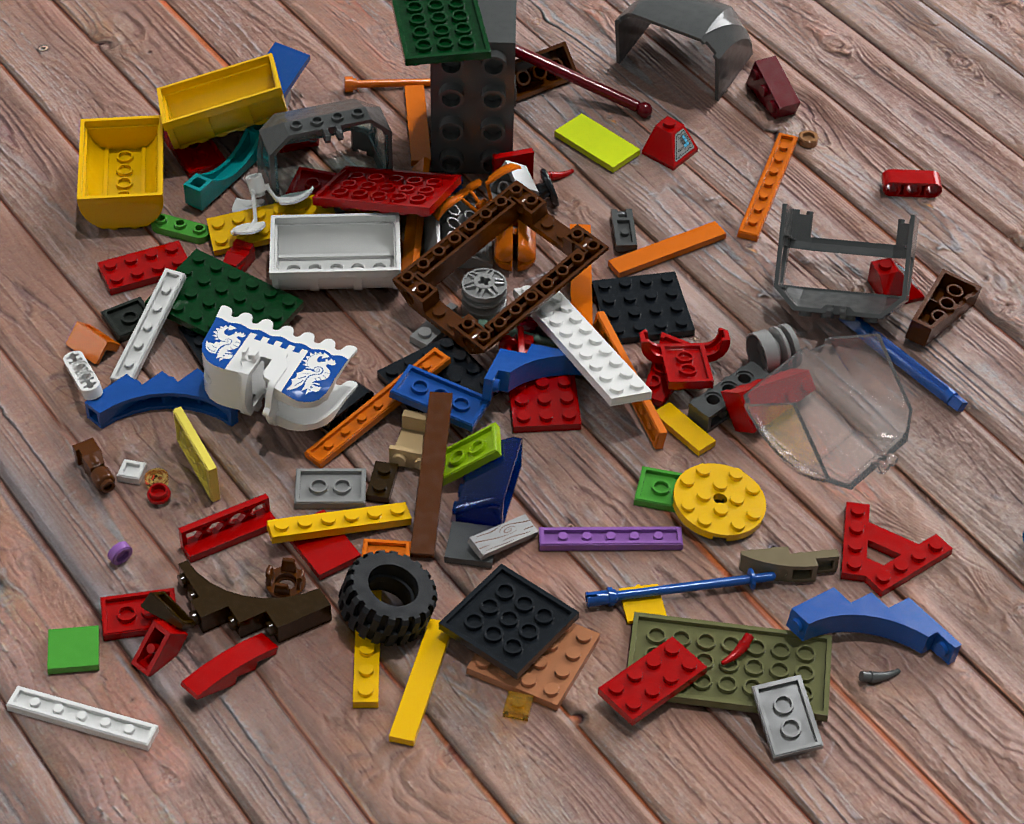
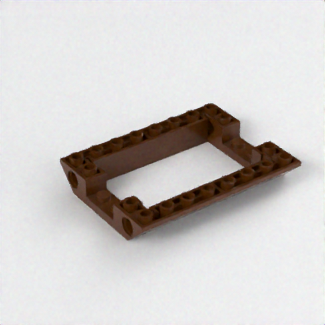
(512, 204)

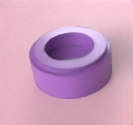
(119, 553)

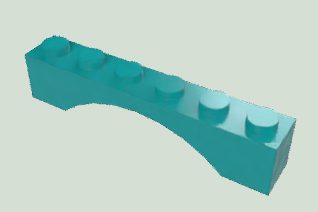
(206, 187)

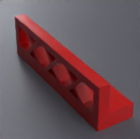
(227, 531)

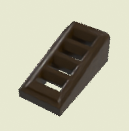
(167, 609)

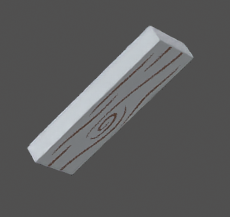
(502, 536)

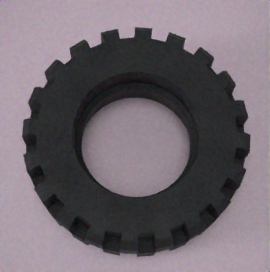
(378, 619)

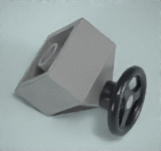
(522, 175)

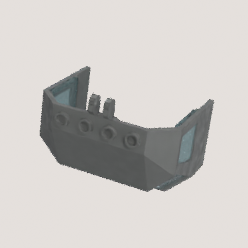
(364, 120)

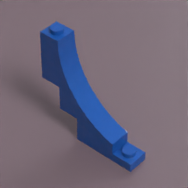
(515, 368)
(869, 615)

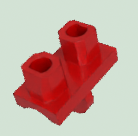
(519, 342)

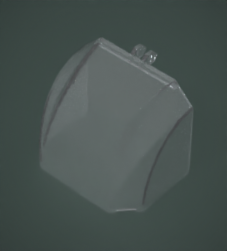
(834, 410)

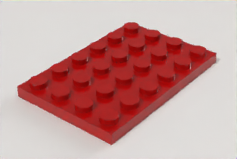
(387, 190)

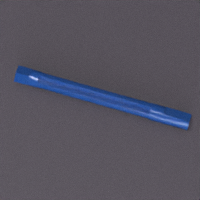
(911, 367)

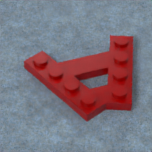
(909, 556)

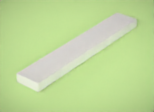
(149, 324)
(82, 718)

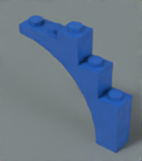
(160, 392)

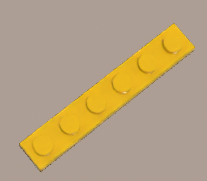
(338, 522)
(366, 670)

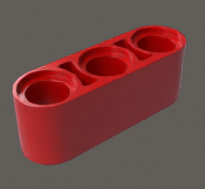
(911, 183)

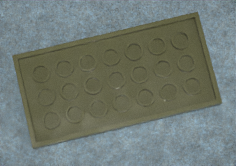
(771, 657)

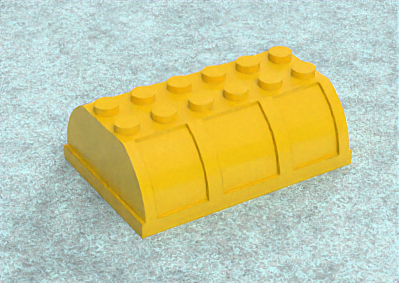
(221, 101)
(121, 171)

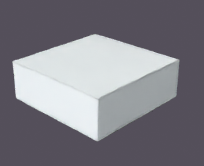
(132, 472)

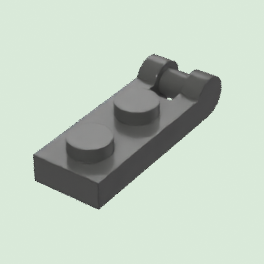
(623, 230)

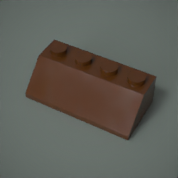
(534, 80)

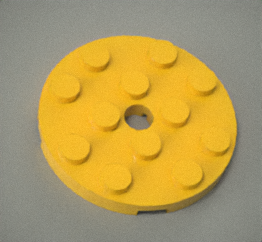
(735, 518)

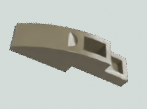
(787, 566)

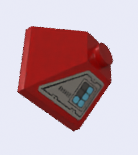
(669, 144)
(887, 278)

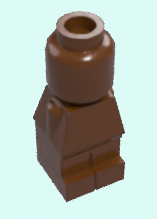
(90, 457)

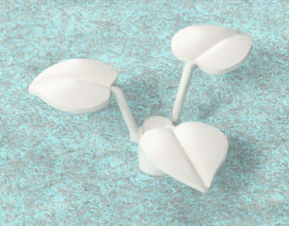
(257, 189)

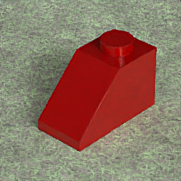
(158, 647)

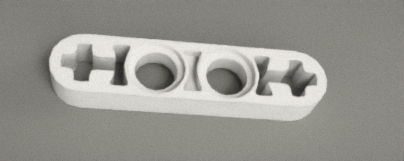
(83, 375)

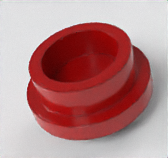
(158, 493)

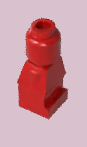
(240, 255)

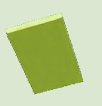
(472, 452)

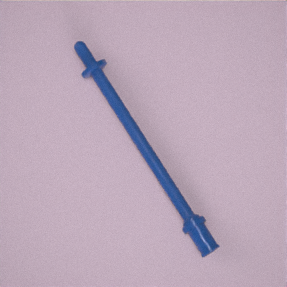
(611, 596)

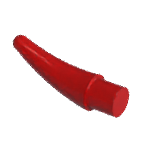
(559, 175)
(742, 646)

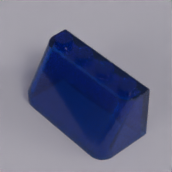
(490, 488)

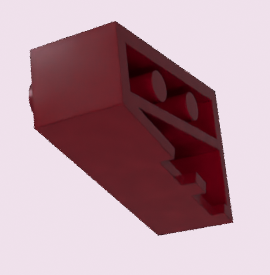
(773, 87)

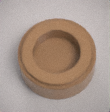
(808, 139)

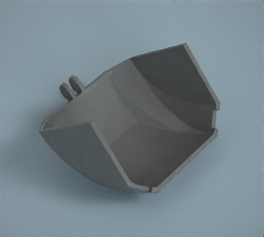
(701, 20)

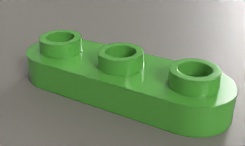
(181, 229)

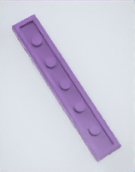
(610, 538)

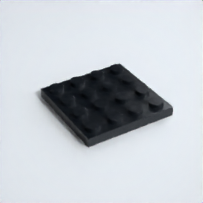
(644, 303)
(462, 370)
(508, 621)

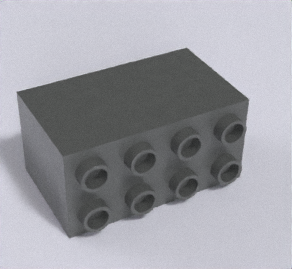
(476, 99)

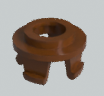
(289, 572)

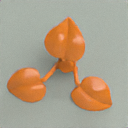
(458, 196)

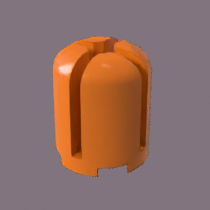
(526, 247)

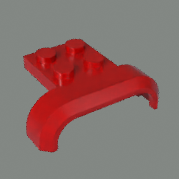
(686, 363)

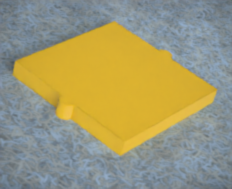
(648, 605)

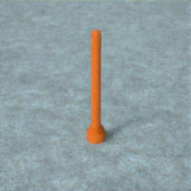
(352, 83)

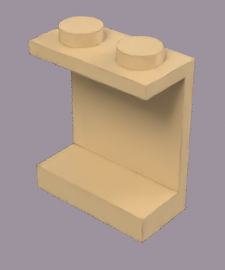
(410, 441)

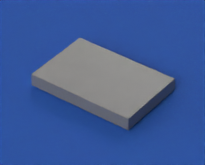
(330, 488)
(787, 717)

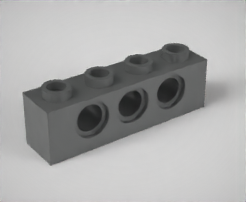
(709, 408)

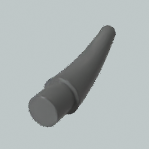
(874, 677)

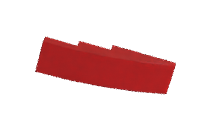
(227, 666)

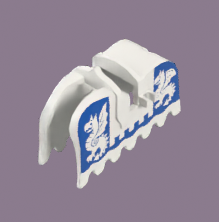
(289, 371)

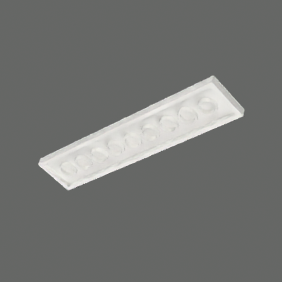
(588, 351)

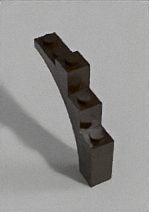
(247, 614)

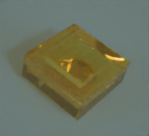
(518, 706)

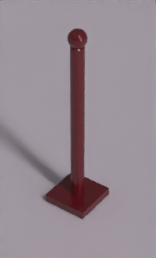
(643, 109)

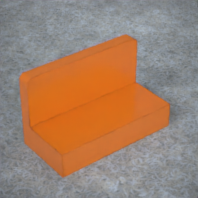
(91, 342)

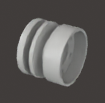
(483, 293)
(772, 347)

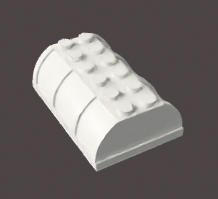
(334, 251)

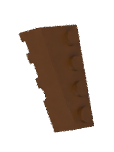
(942, 306)

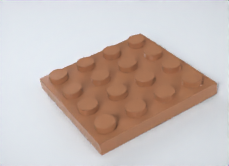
(550, 674)

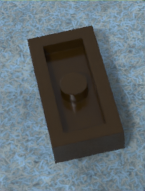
(382, 482)

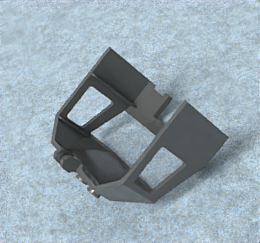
(796, 234)

